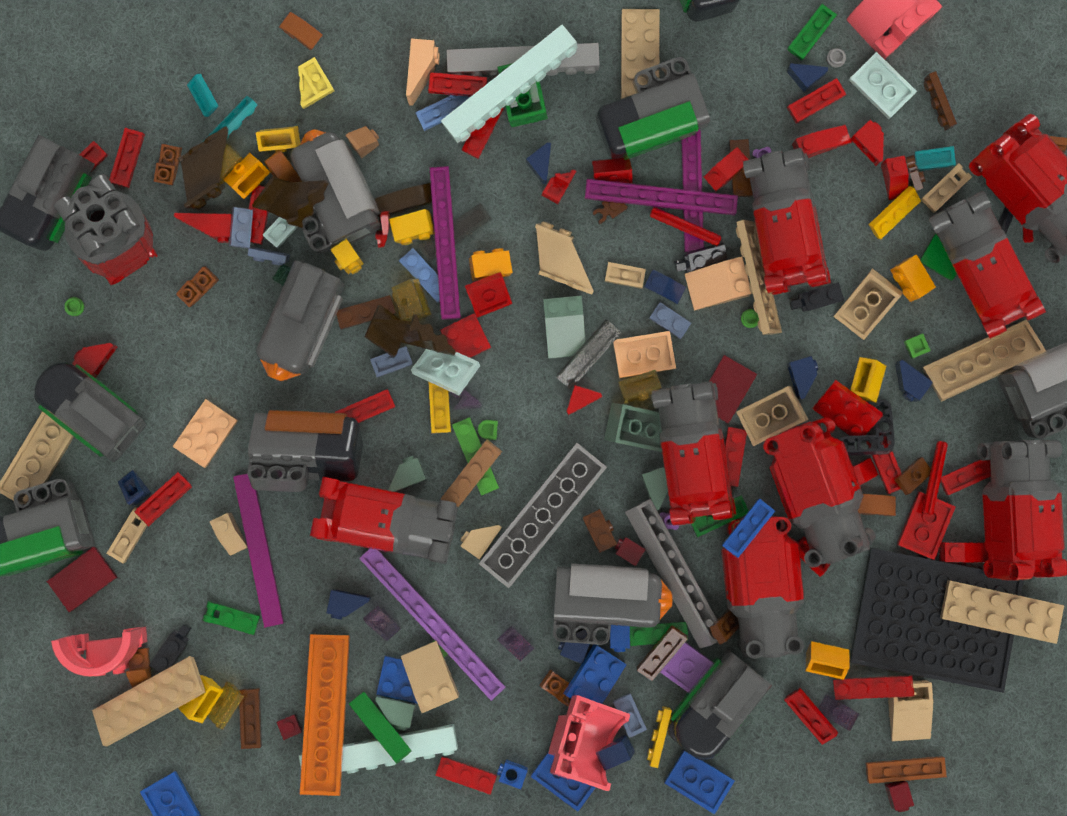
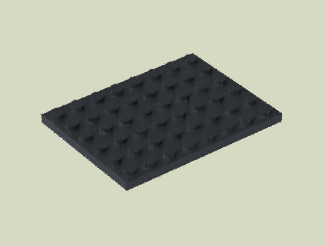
(903, 627)

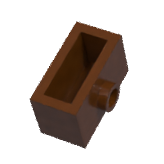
(600, 530)

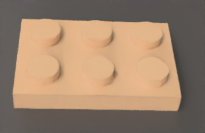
(644, 354)
(205, 433)

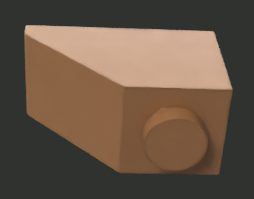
(363, 140)

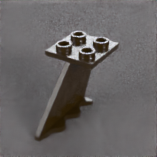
(203, 169)
(291, 199)
(390, 331)

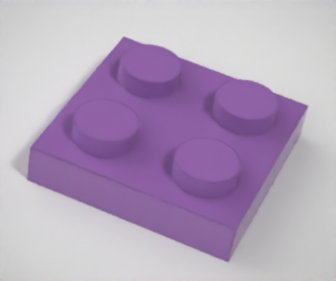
(686, 667)

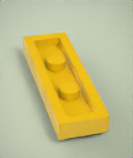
(895, 212)
(439, 409)
(658, 736)

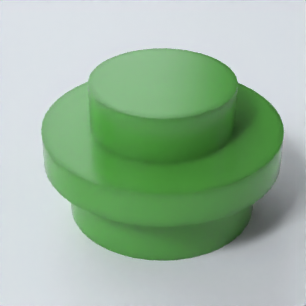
(74, 306)
(749, 318)

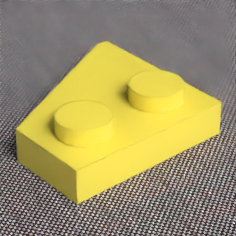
(313, 83)

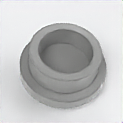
(836, 58)

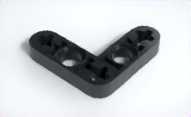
(877, 439)

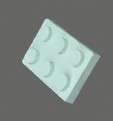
(882, 85)
(446, 370)

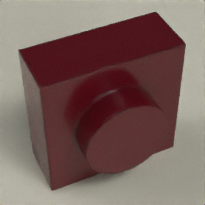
(289, 726)

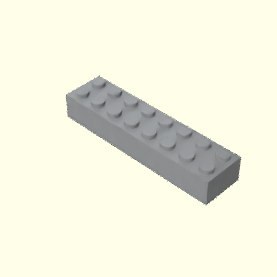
(542, 515)

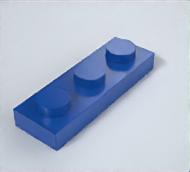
(748, 528)

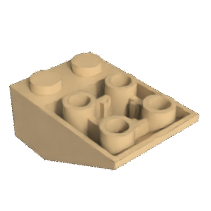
(912, 715)

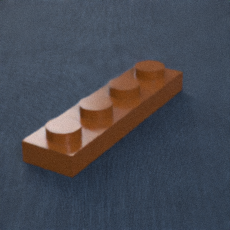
(905, 769)

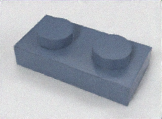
(241, 227)
(260, 254)
(670, 320)
(387, 364)
(635, 724)

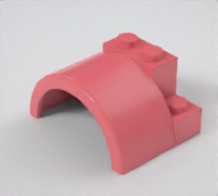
(903, 18)
(101, 655)
(579, 736)

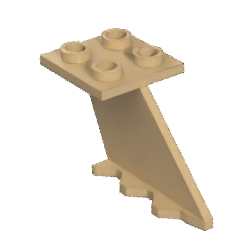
(559, 258)

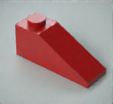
(823, 141)
(213, 225)
(963, 552)

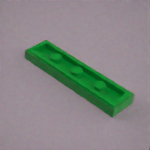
(380, 727)

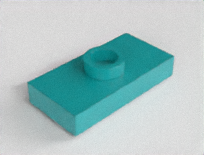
(202, 95)
(935, 158)

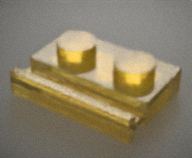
(225, 705)

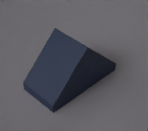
(806, 75)
(540, 162)
(133, 488)
(616, 752)

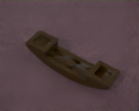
(404, 199)

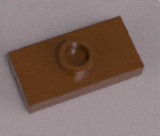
(913, 476)

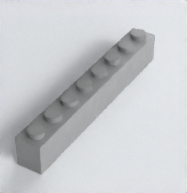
(486, 60)
(673, 571)

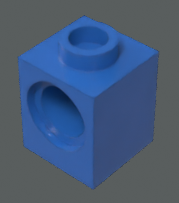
(619, 638)
(518, 780)

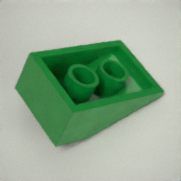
(527, 106)

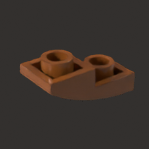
(301, 30)
(168, 164)
(281, 167)
(197, 287)
(878, 505)
(556, 686)

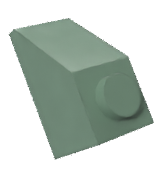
(407, 474)
(656, 486)
(397, 711)

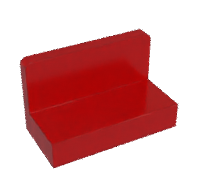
(613, 170)

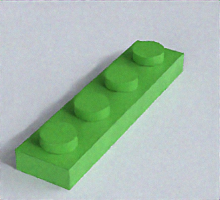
(470, 445)

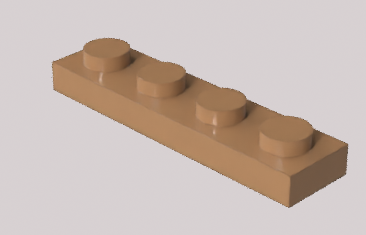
(472, 473)

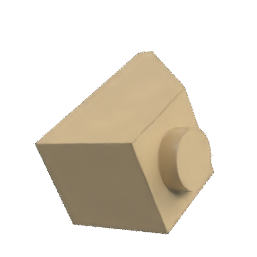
(228, 533)
(479, 540)

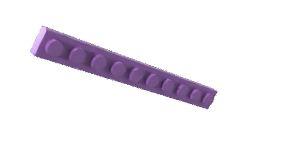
(432, 623)

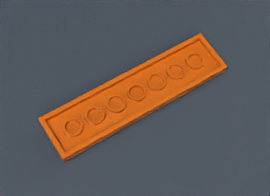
(324, 715)

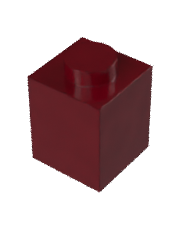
(629, 550)
(899, 795)

